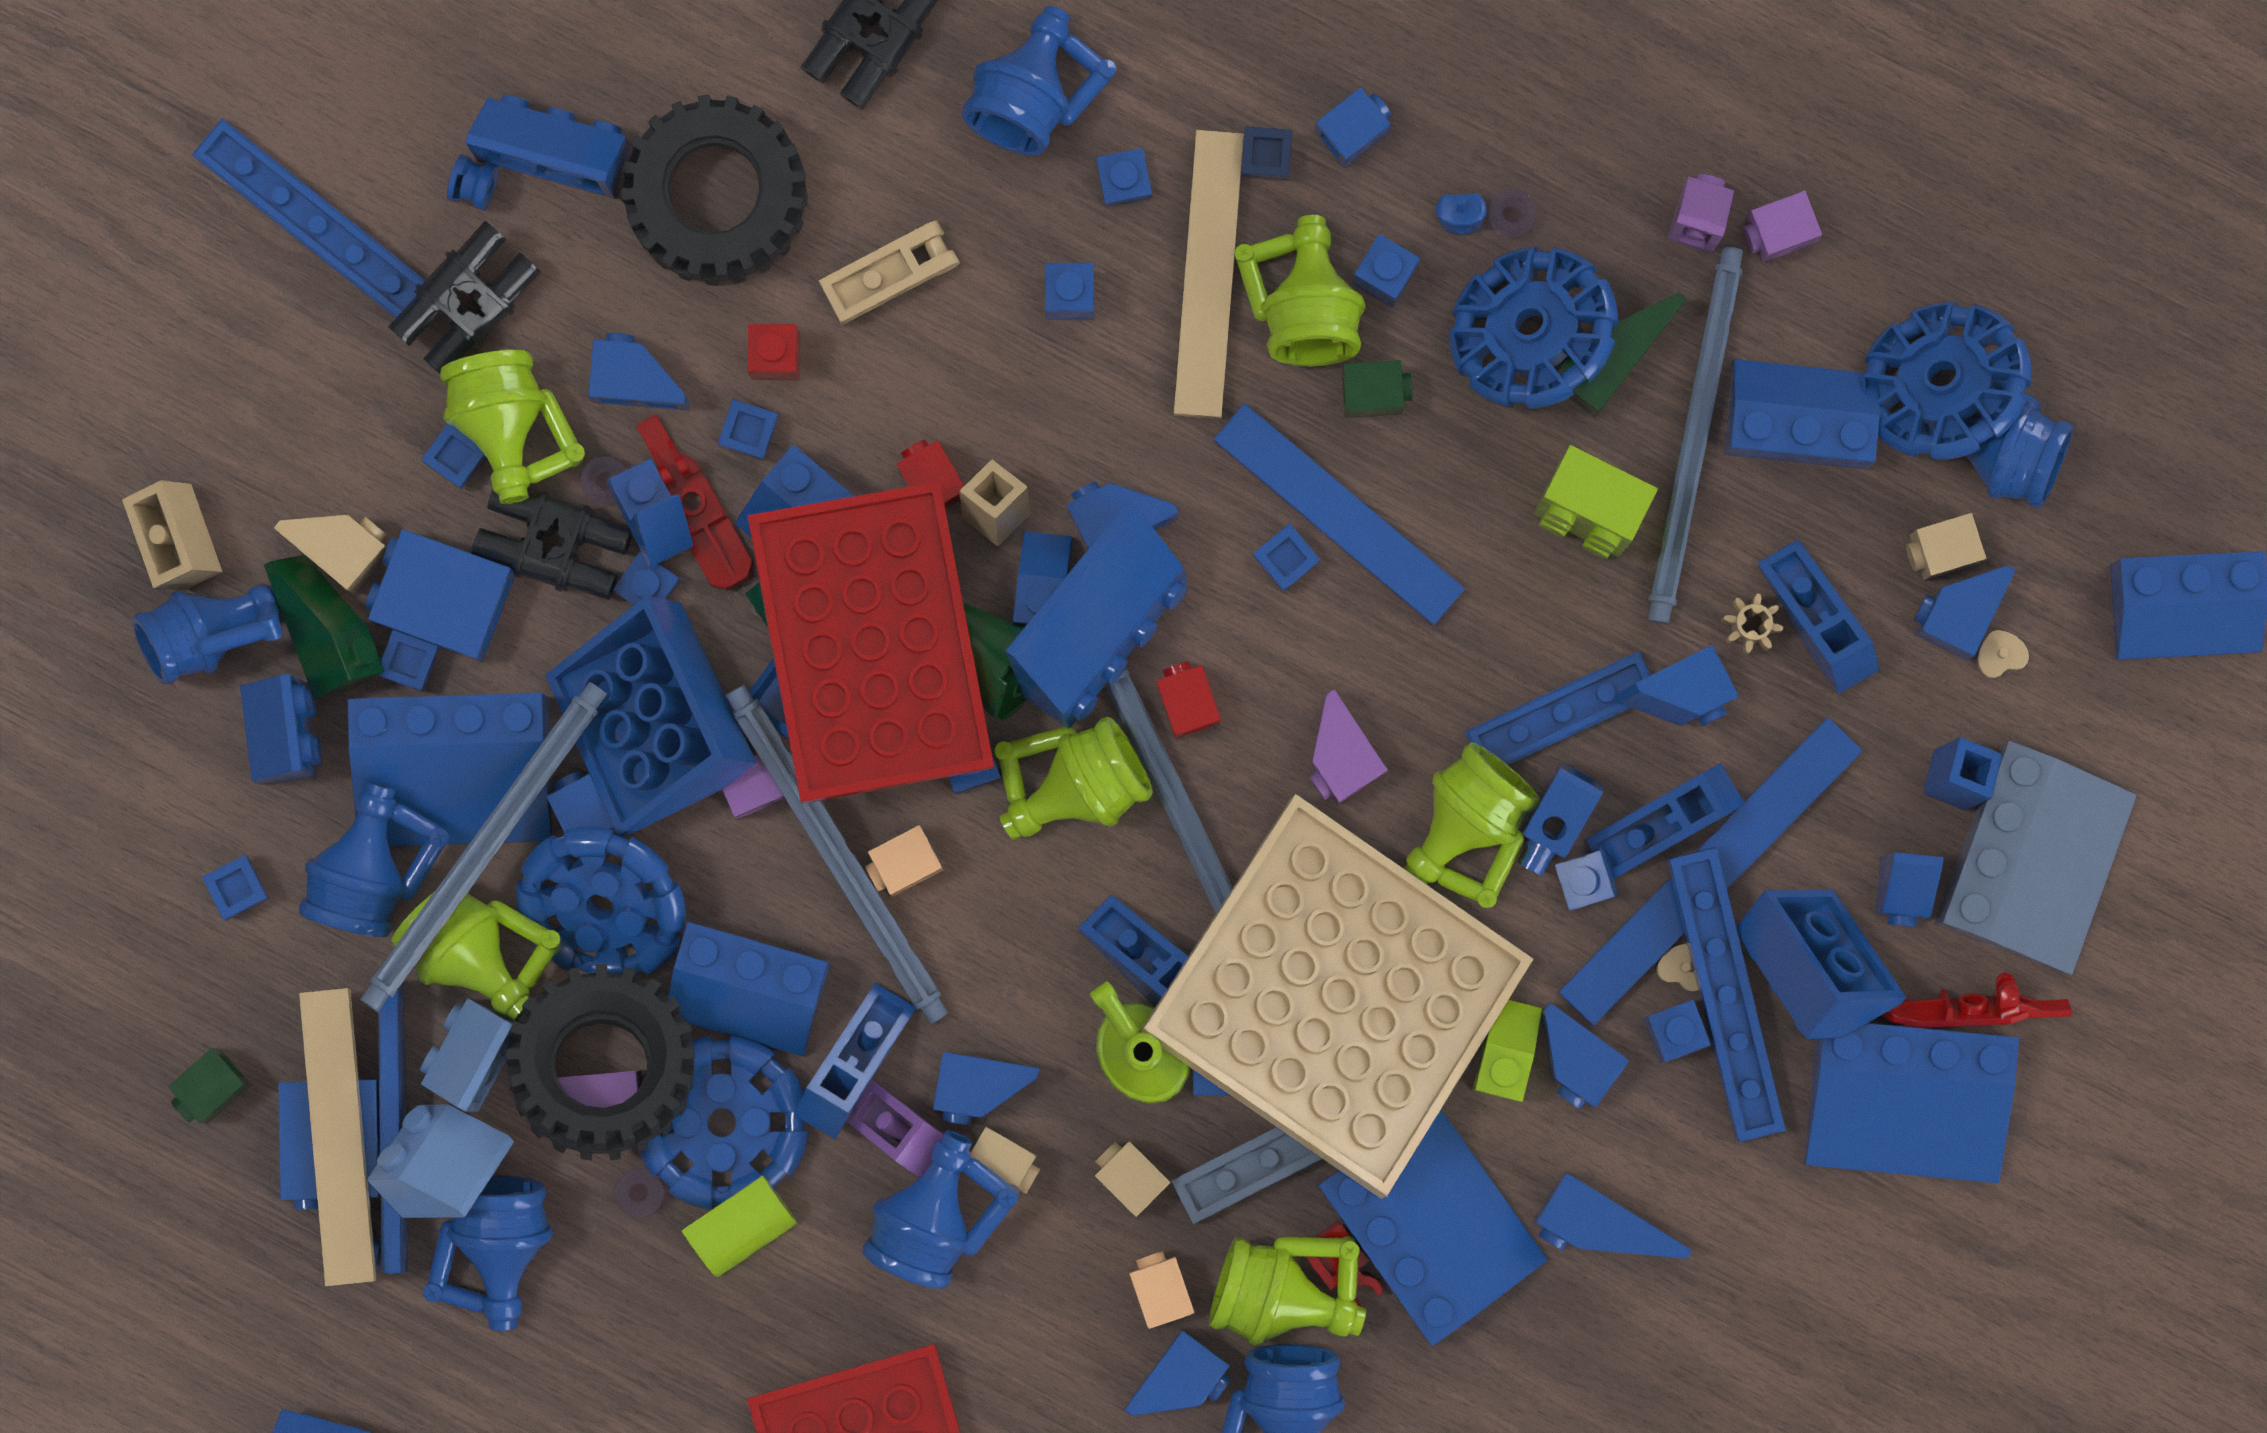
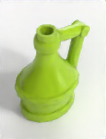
(1313, 310)
(495, 405)
(1089, 780)
(1474, 806)
(470, 956)
(1116, 1039)
(1268, 1294)

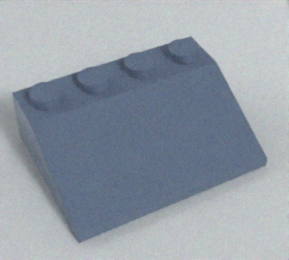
(2036, 859)

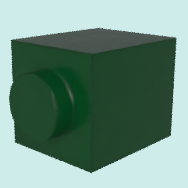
(1375, 388)
(208, 1087)

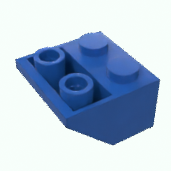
(280, 729)

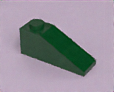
(1632, 340)
(324, 629)

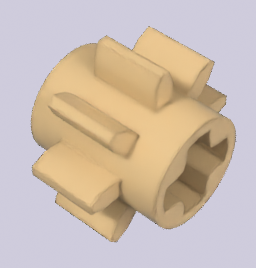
(1752, 637)

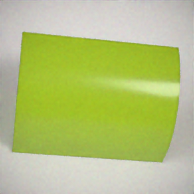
(739, 1227)

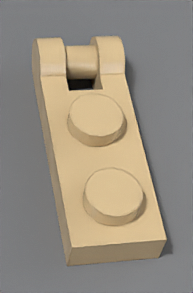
(887, 272)

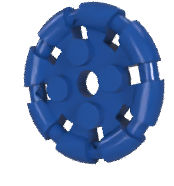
(1540, 352)
(1970, 391)
(626, 888)
(752, 1127)

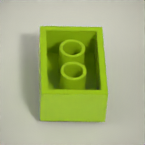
(1594, 503)

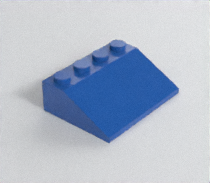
(1097, 618)
(665, 721)
(450, 758)
(1912, 1102)
(1439, 1234)

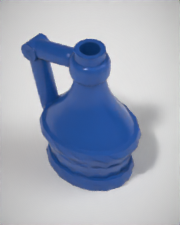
(1020, 94)
(2025, 457)
(196, 630)
(356, 879)
(921, 1227)
(500, 1240)
(1287, 1390)

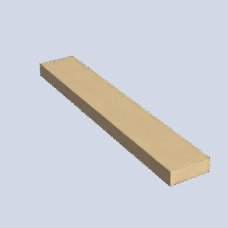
(1208, 274)
(337, 1137)

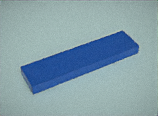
(1559, 711)

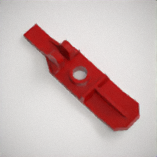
(712, 534)
(1974, 1009)

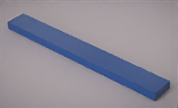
(1738, 844)

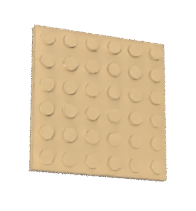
(1337, 996)

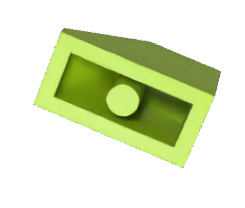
(1508, 1052)

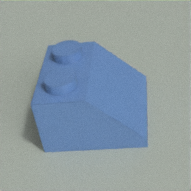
(469, 1055)
(438, 1162)

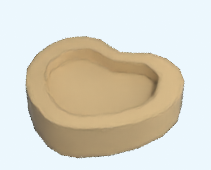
(2000, 653)
(1677, 967)

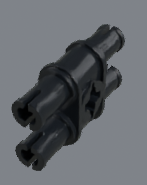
(878, 53)
(438, 298)
(561, 565)

